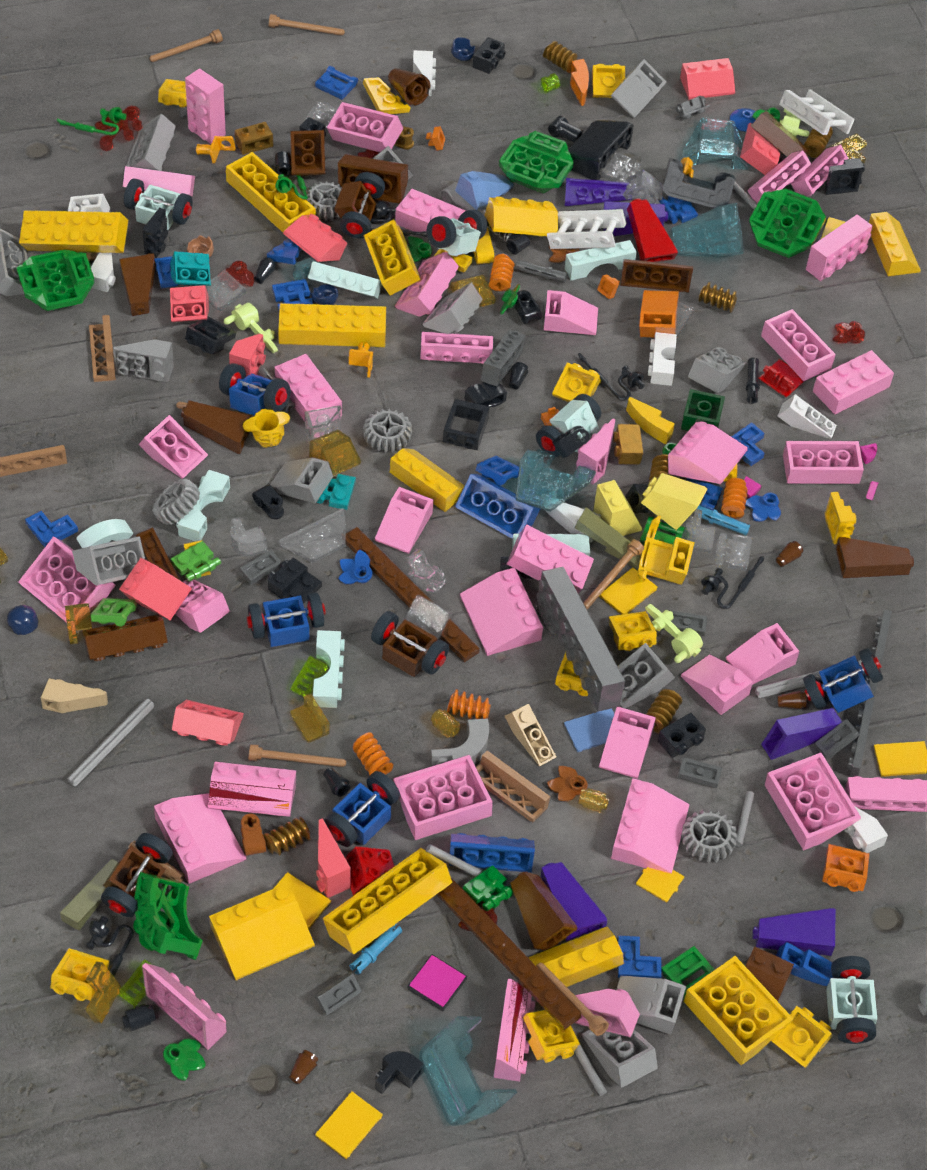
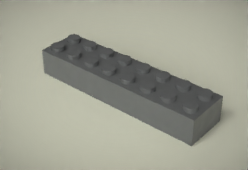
(580, 639)

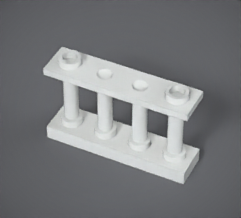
(816, 112)
(586, 220)

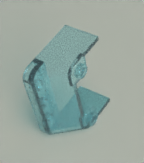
(452, 1077)

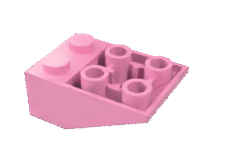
(569, 314)
(596, 451)
(404, 520)
(202, 606)
(764, 654)
(627, 742)

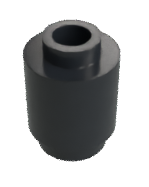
(283, 163)
(138, 1017)

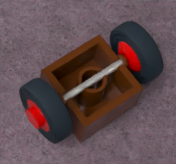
(357, 205)
(408, 645)
(123, 879)

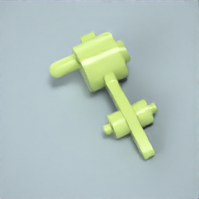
(792, 124)
(247, 316)
(685, 642)

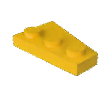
(383, 98)

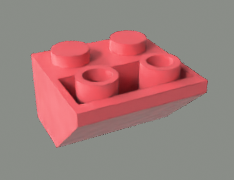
(189, 303)
(249, 353)

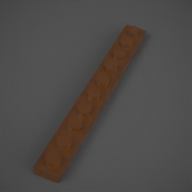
(407, 591)
(510, 955)

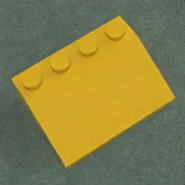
(261, 931)
(737, 1009)

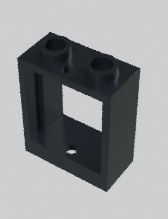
(467, 411)

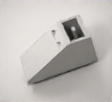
(638, 88)
(145, 360)
(716, 369)
(303, 479)
(655, 1000)

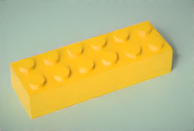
(258, 186)
(74, 231)
(332, 325)
(387, 900)

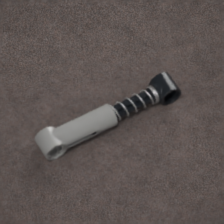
(514, 242)

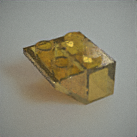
(336, 450)

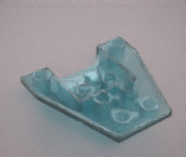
(715, 139)
(711, 234)
(545, 486)

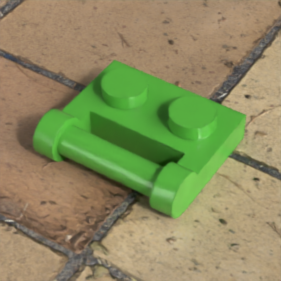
(108, 611)

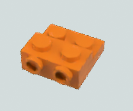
(846, 868)

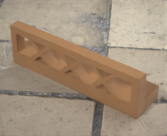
(106, 339)
(32, 460)
(514, 784)

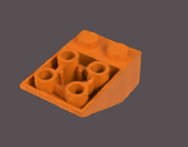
(658, 312)

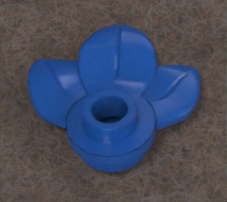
(764, 507)
(354, 567)

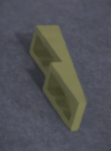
(603, 533)
(88, 899)

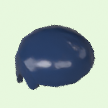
(462, 49)
(325, 295)
(22, 619)

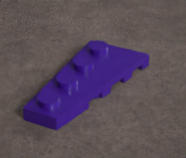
(593, 191)

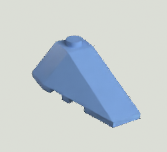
(479, 186)

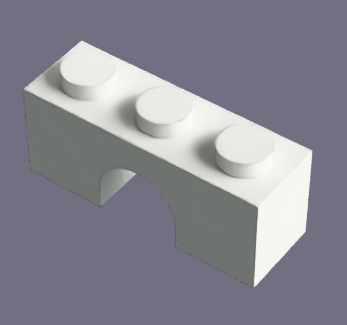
(663, 349)

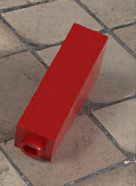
(650, 236)

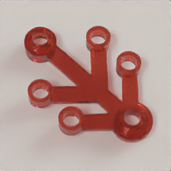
(132, 114)

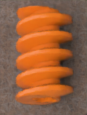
(501, 273)
(734, 498)
(469, 706)
(372, 754)

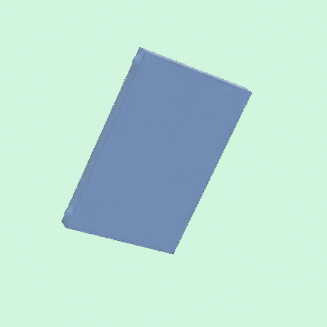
(590, 729)

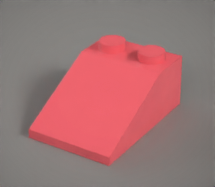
(759, 151)
(155, 589)
(332, 866)

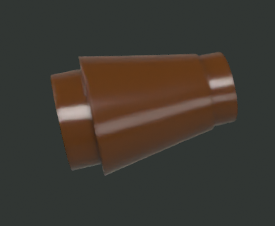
(791, 552)
(792, 700)
(303, 1066)

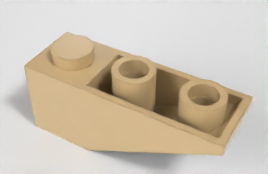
(69, 697)
(530, 734)

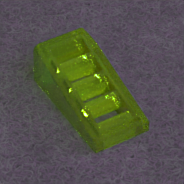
(311, 662)
(129, 986)

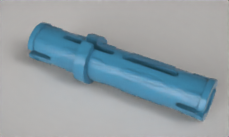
(723, 520)
(369, 954)

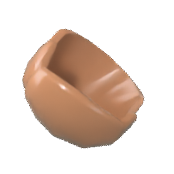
(201, 245)

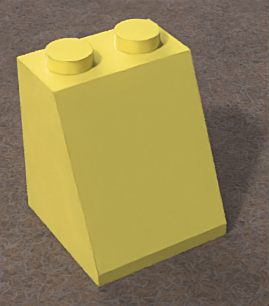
(673, 498)
(615, 508)

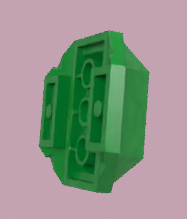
(537, 162)
(789, 208)
(56, 279)

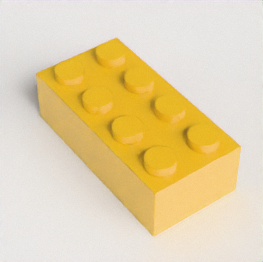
(392, 257)

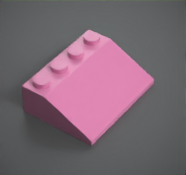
(705, 454)
(58, 583)
(502, 612)
(443, 797)
(811, 800)
(650, 827)
(198, 836)
(183, 1005)

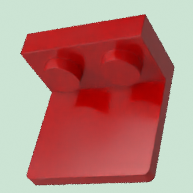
(367, 866)

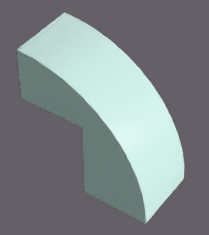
(105, 532)

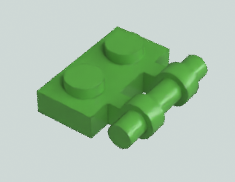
(193, 557)

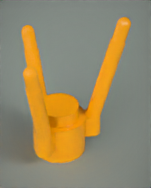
(687, 166)

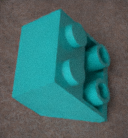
(190, 268)

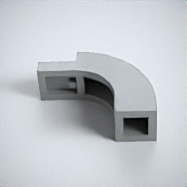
(474, 746)

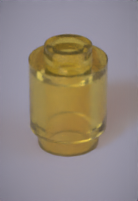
(445, 723)
(593, 800)

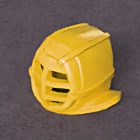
(267, 427)

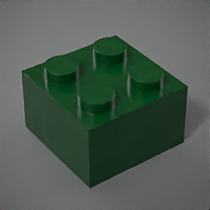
(702, 408)

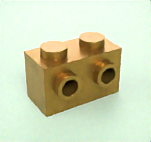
(254, 138)
(628, 444)

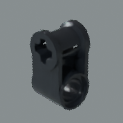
(527, 307)
(569, 441)
(269, 501)

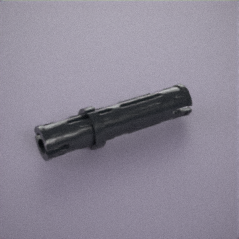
(752, 385)

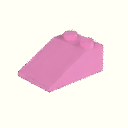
(173, 447)
(718, 683)
(614, 1007)

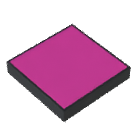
(437, 982)

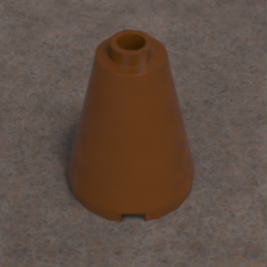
(409, 85)

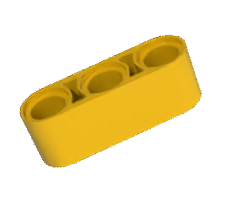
(484, 251)

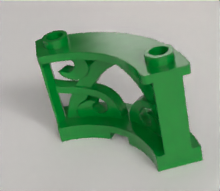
(174, 903)

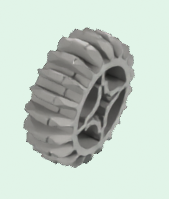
(324, 199)
(376, 432)
(176, 501)
(712, 846)

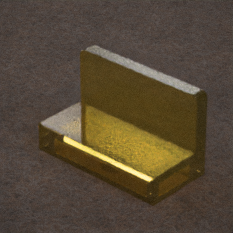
(77, 619)
(310, 719)

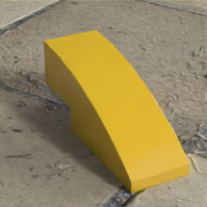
(650, 420)

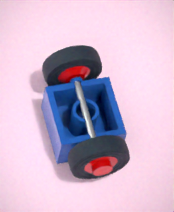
(253, 392)
(286, 619)
(845, 682)
(363, 810)

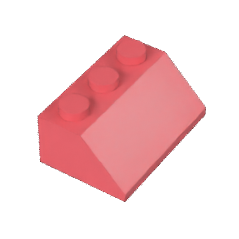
(708, 78)
(316, 238)
(206, 722)

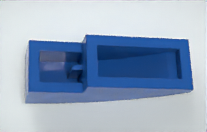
(806, 964)

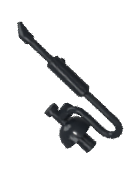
(383, 209)
(634, 379)
(711, 583)
(98, 931)

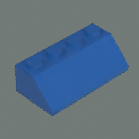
(495, 506)
(488, 851)

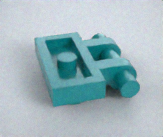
(342, 492)

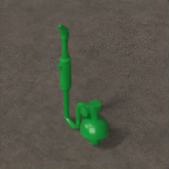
(115, 115)
(284, 185)

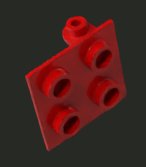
(781, 378)

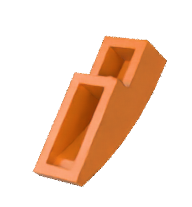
(579, 80)

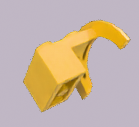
(664, 559)

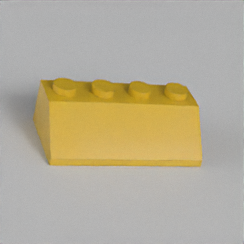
(521, 216)
(892, 245)
(426, 478)
(582, 957)

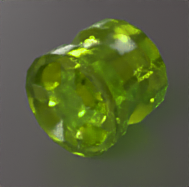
(550, 83)

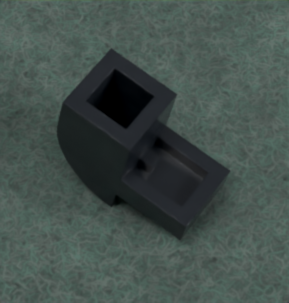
(398, 1066)

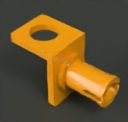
(215, 147)
(362, 357)

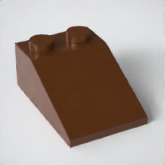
(308, 152)
(769, 971)

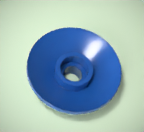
(742, 118)

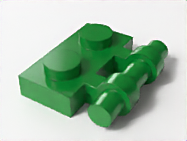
(485, 884)

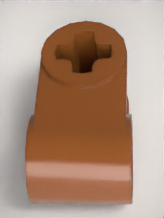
(252, 836)

